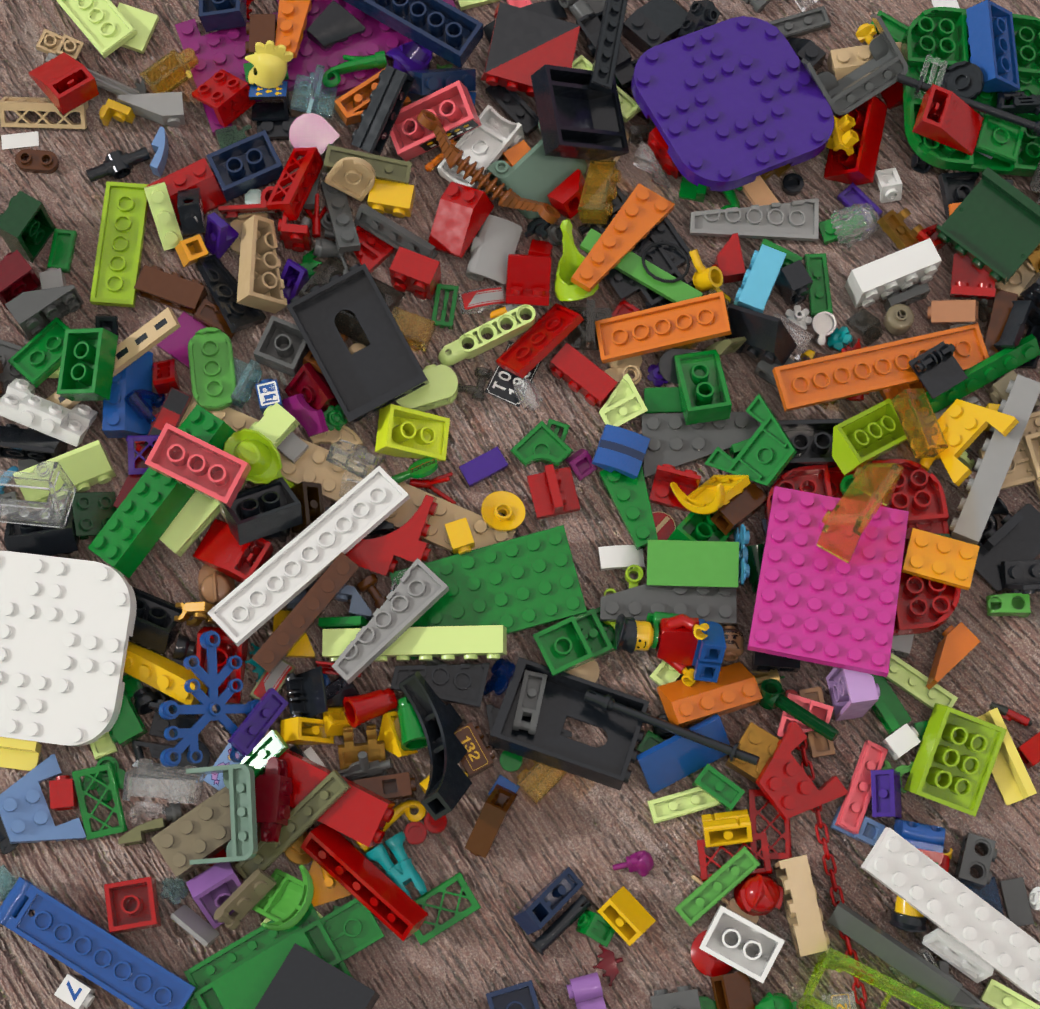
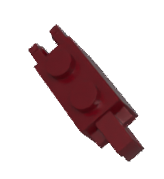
(273, 799)

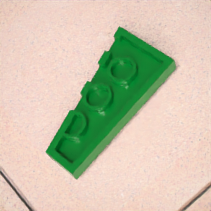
(632, 504)

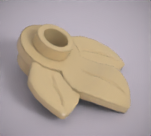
(621, 367)

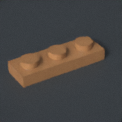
(818, 745)

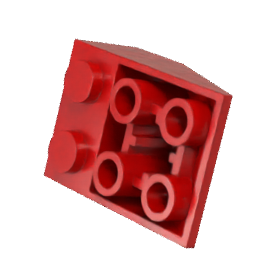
(65, 82)
(948, 120)
(223, 552)

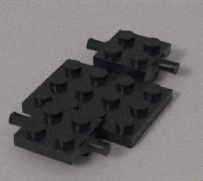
(662, 256)

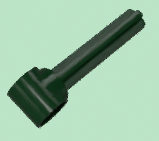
(775, 697)

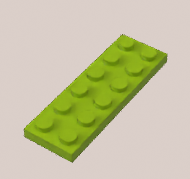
(119, 245)

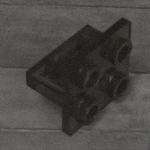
(585, 335)

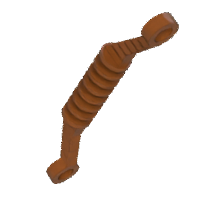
(454, 157)

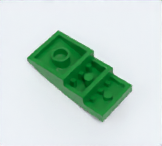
(575, 641)

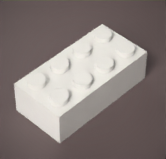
(893, 273)

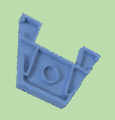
(27, 813)

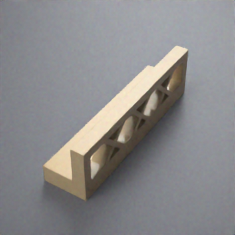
(37, 105)

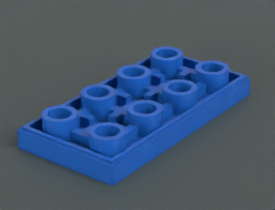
(679, 756)

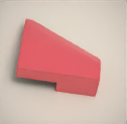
(819, 709)

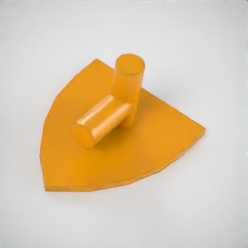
(325, 886)

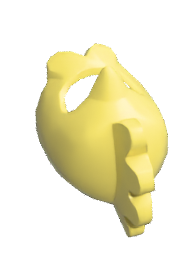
(269, 63)

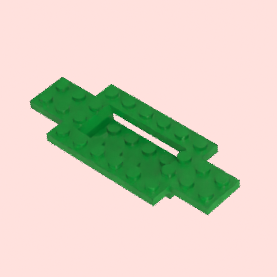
(245, 968)

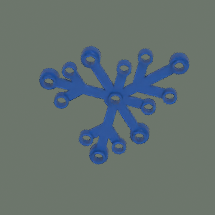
(212, 681)

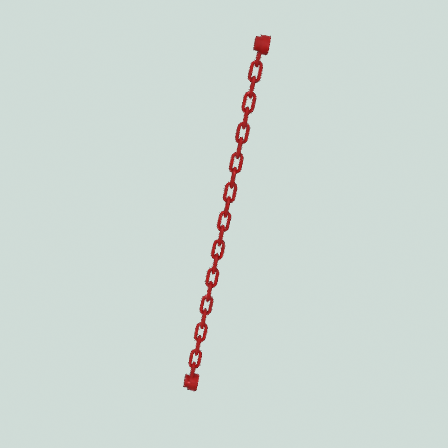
(831, 873)

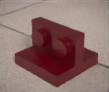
(313, 387)

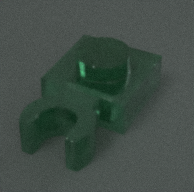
(230, 135)

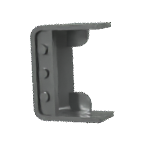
(867, 79)

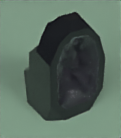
(338, 690)

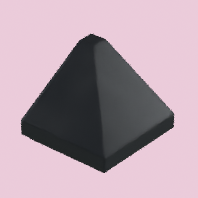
(109, 322)

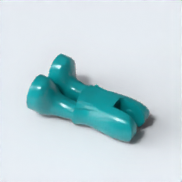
(403, 871)

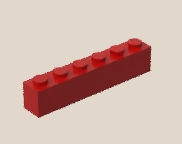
(364, 881)

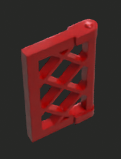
(753, 812)
(757, 836)

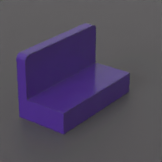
(886, 794)

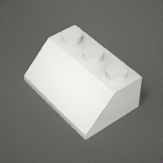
(741, 943)

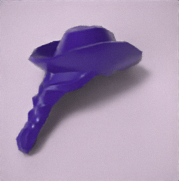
(410, 57)

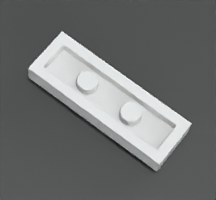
(957, 955)

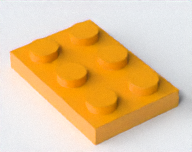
(940, 559)

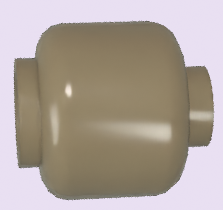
(898, 319)

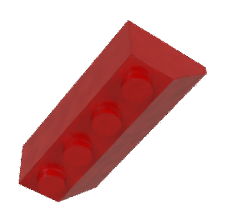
(861, 165)

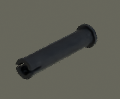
(561, 924)

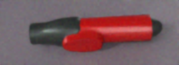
(1009, 714)

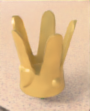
(761, 676)

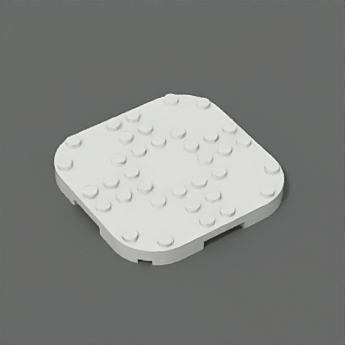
(62, 647)

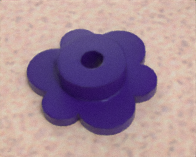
(657, 379)

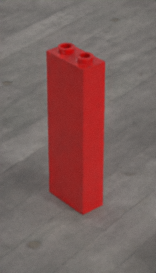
(356, 814)

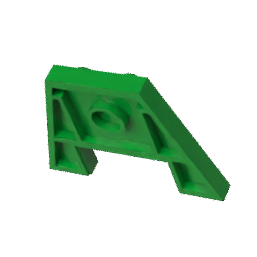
(764, 453)

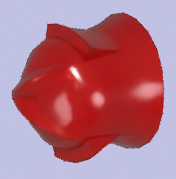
(758, 895)

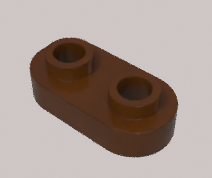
(36, 163)

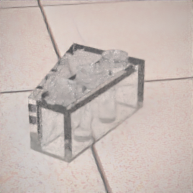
(156, 780)

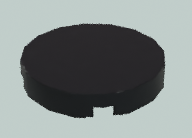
(964, 79)

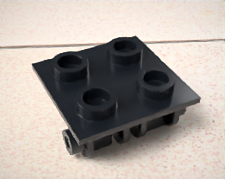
(938, 369)
(307, 692)

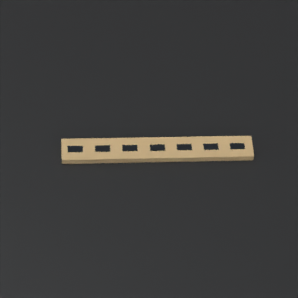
(134, 347)

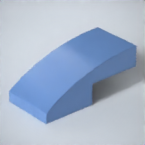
(160, 146)
(868, 833)

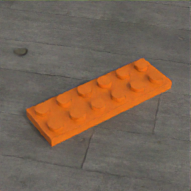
(663, 327)

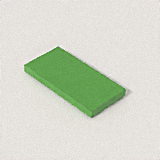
(692, 563)

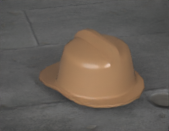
(213, 585)

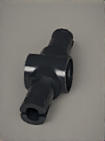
(118, 164)

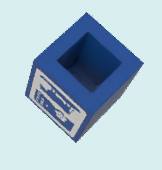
(268, 393)

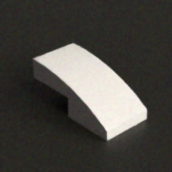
(620, 557)

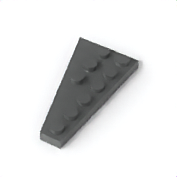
(682, 444)
(705, 603)

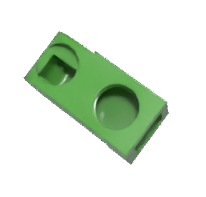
(1008, 604)

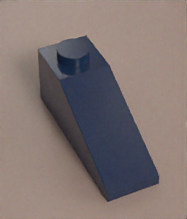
(548, 901)

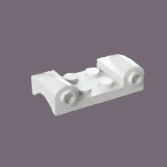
(484, 145)

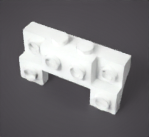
(45, 416)

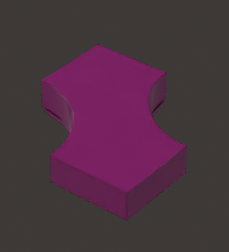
(310, 418)

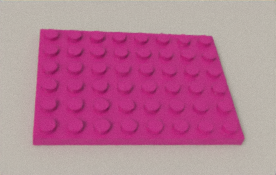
(819, 605)

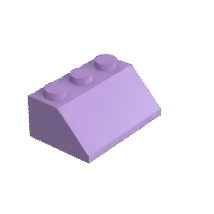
(851, 693)

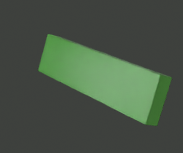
(717, 886)

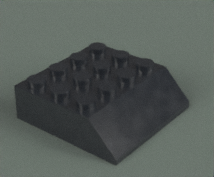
(577, 118)

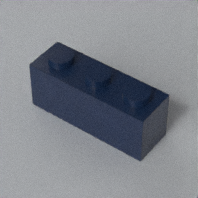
(432, 80)

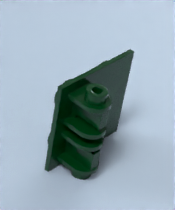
(92, 512)

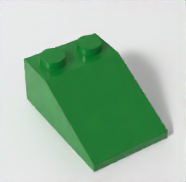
(702, 387)
(698, 528)

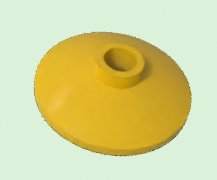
(504, 503)

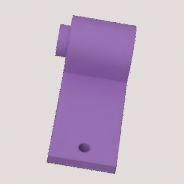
(586, 992)

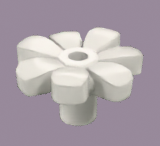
(799, 317)

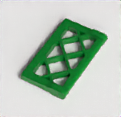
(86, 815)
(458, 915)

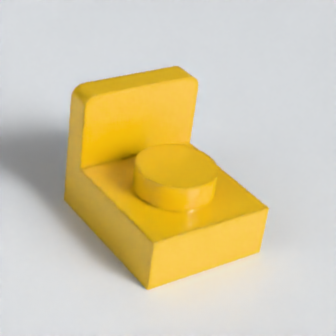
(116, 110)

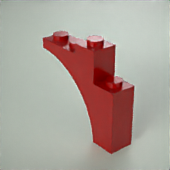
(406, 542)

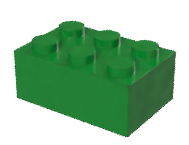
(87, 364)

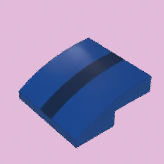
(621, 451)

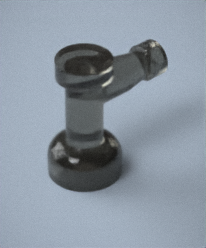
(477, 391)

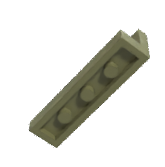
(384, 167)

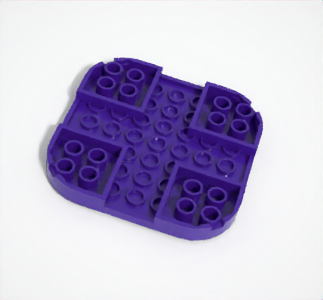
(732, 102)

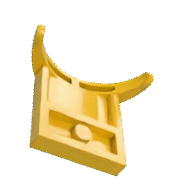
(712, 494)

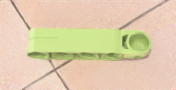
(480, 345)

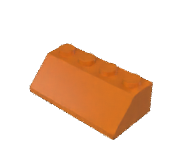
(690, 705)

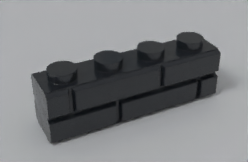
(382, 110)

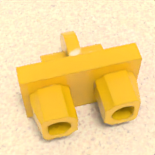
(842, 135)

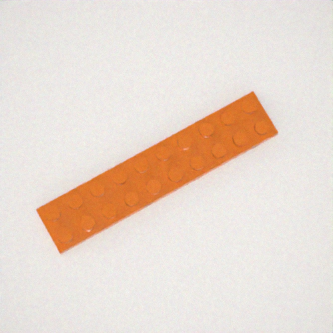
(870, 367)

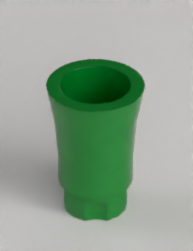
(411, 730)

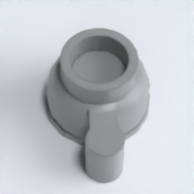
(823, 324)

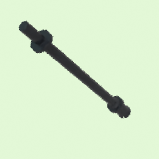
(920, 85)
(608, 703)

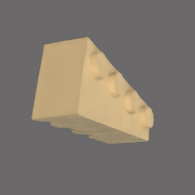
(801, 906)

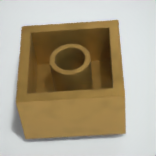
(757, 742)

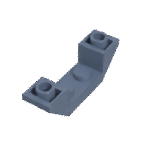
(357, 607)

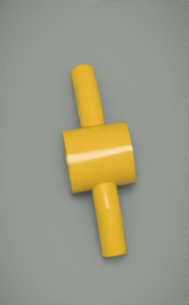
(706, 278)

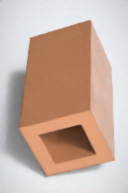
(953, 312)

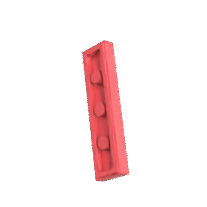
(859, 789)

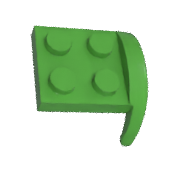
(286, 900)

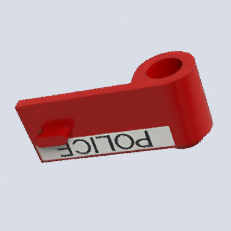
(233, 211)

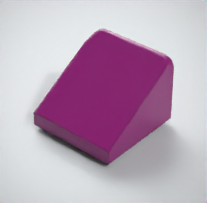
(581, 464)

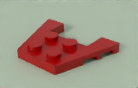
(788, 784)

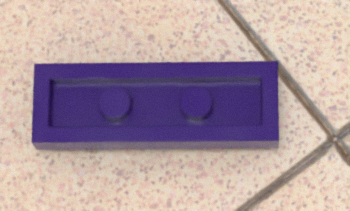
(258, 722)

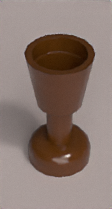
(368, 584)

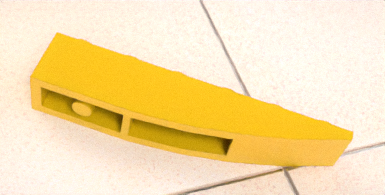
(161, 673)

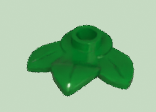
(103, 776)

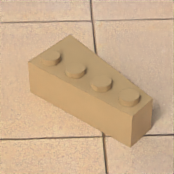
(259, 266)

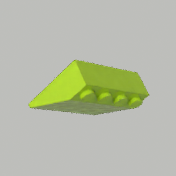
(955, 759)

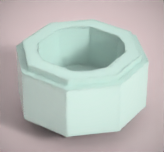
(253, 196)

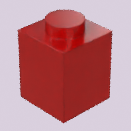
(63, 794)

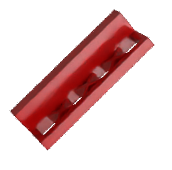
(302, 182)

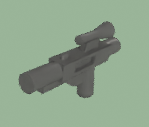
(366, 769)

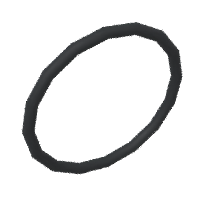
(660, 279)

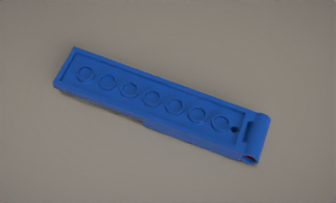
(91, 950)

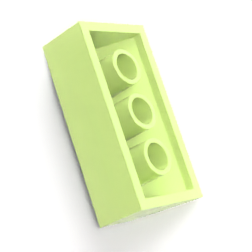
(83, 466)

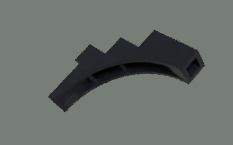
(439, 723)

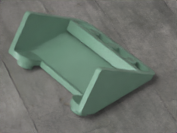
(535, 175)

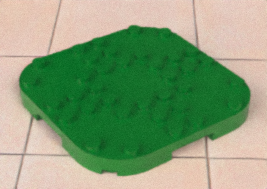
(945, 35)

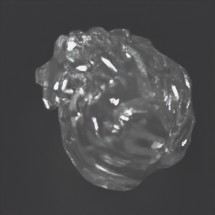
(855, 223)

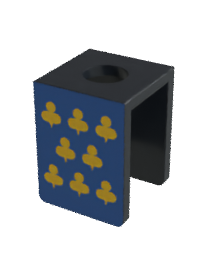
(273, 110)

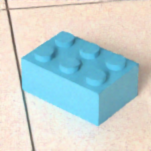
(760, 279)

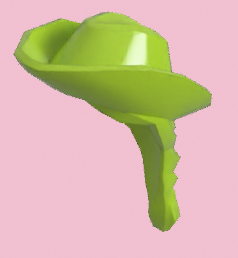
(567, 266)
(258, 453)

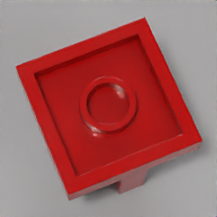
(553, 492)

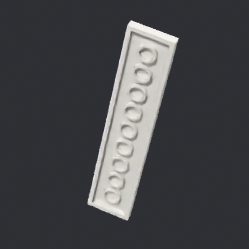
(308, 556)
(956, 910)

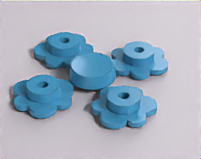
(743, 538)

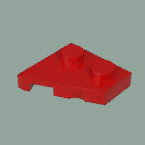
(372, 249)

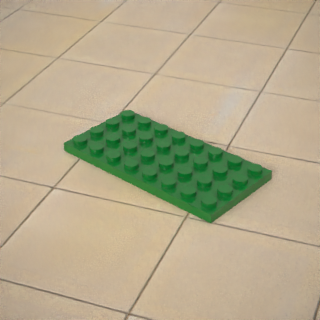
(508, 584)

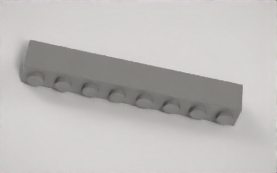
(995, 463)

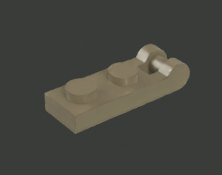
(244, 898)

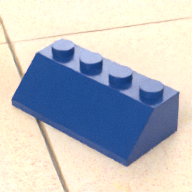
(993, 46)
(118, 416)

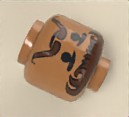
(734, 643)

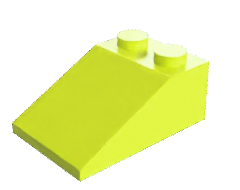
(411, 433)

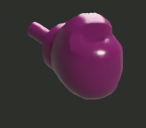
(637, 862)

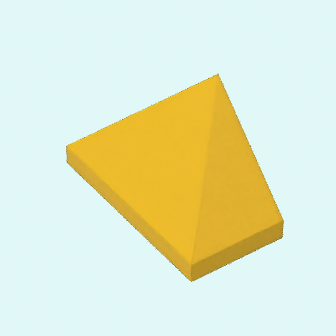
(391, 735)

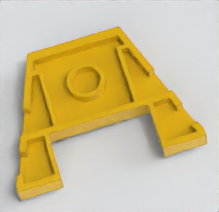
(961, 427)

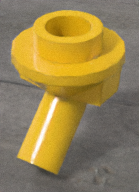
(866, 33)

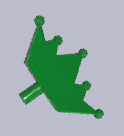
(310, 264)

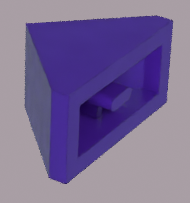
(294, 279)

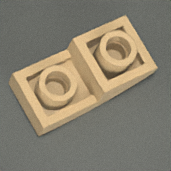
(54, 43)

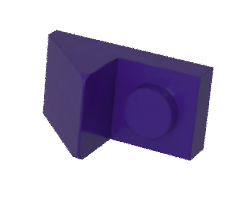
(218, 235)

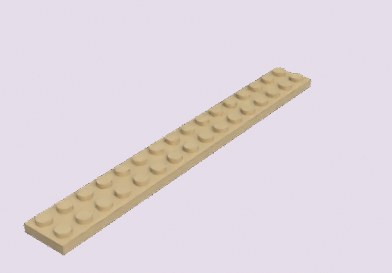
(315, 469)

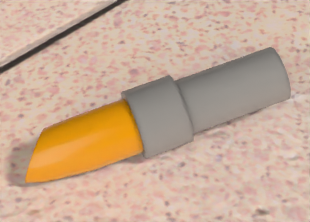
(498, 312)

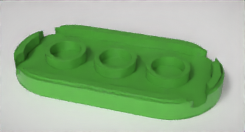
(212, 368)

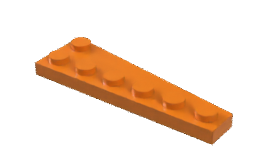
(292, 23)
(631, 224)

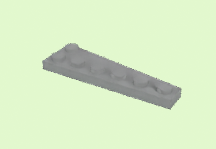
(776, 221)
(403, 607)

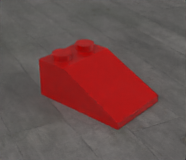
(459, 218)
(225, 650)

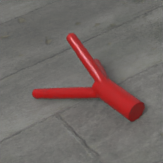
(316, 218)
(428, 483)

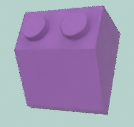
(213, 888)

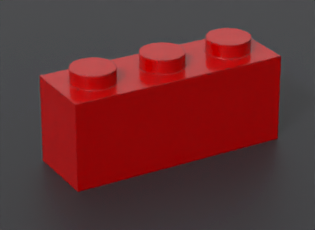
(582, 375)

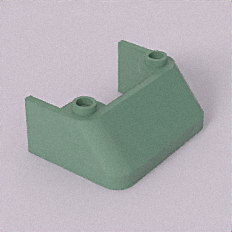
(241, 786)

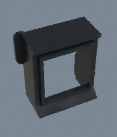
(1022, 313)

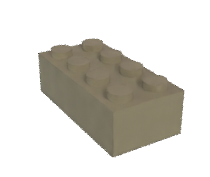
(196, 834)

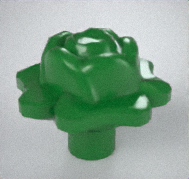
(334, 417)

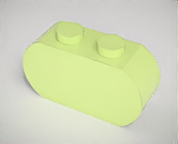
(438, 392)

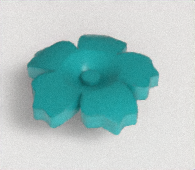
(839, 338)

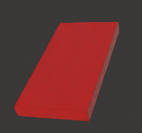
(539, 340)

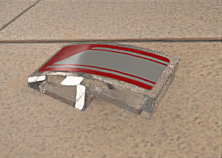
(482, 299)

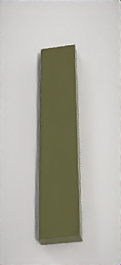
(300, 820)

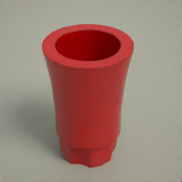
(368, 706)

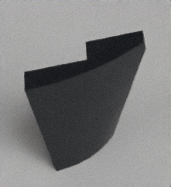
(334, 26)

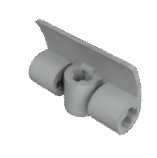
(491, 249)

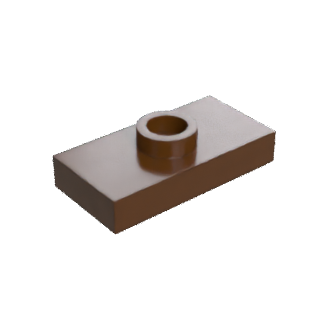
(211, 316)

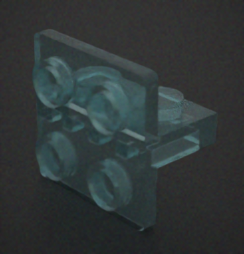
(313, 96)

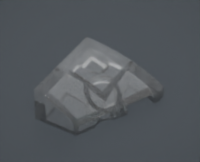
(647, 161)
(354, 458)

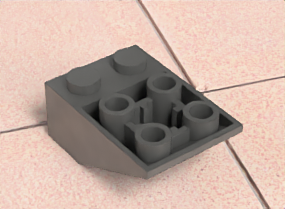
(39, 307)

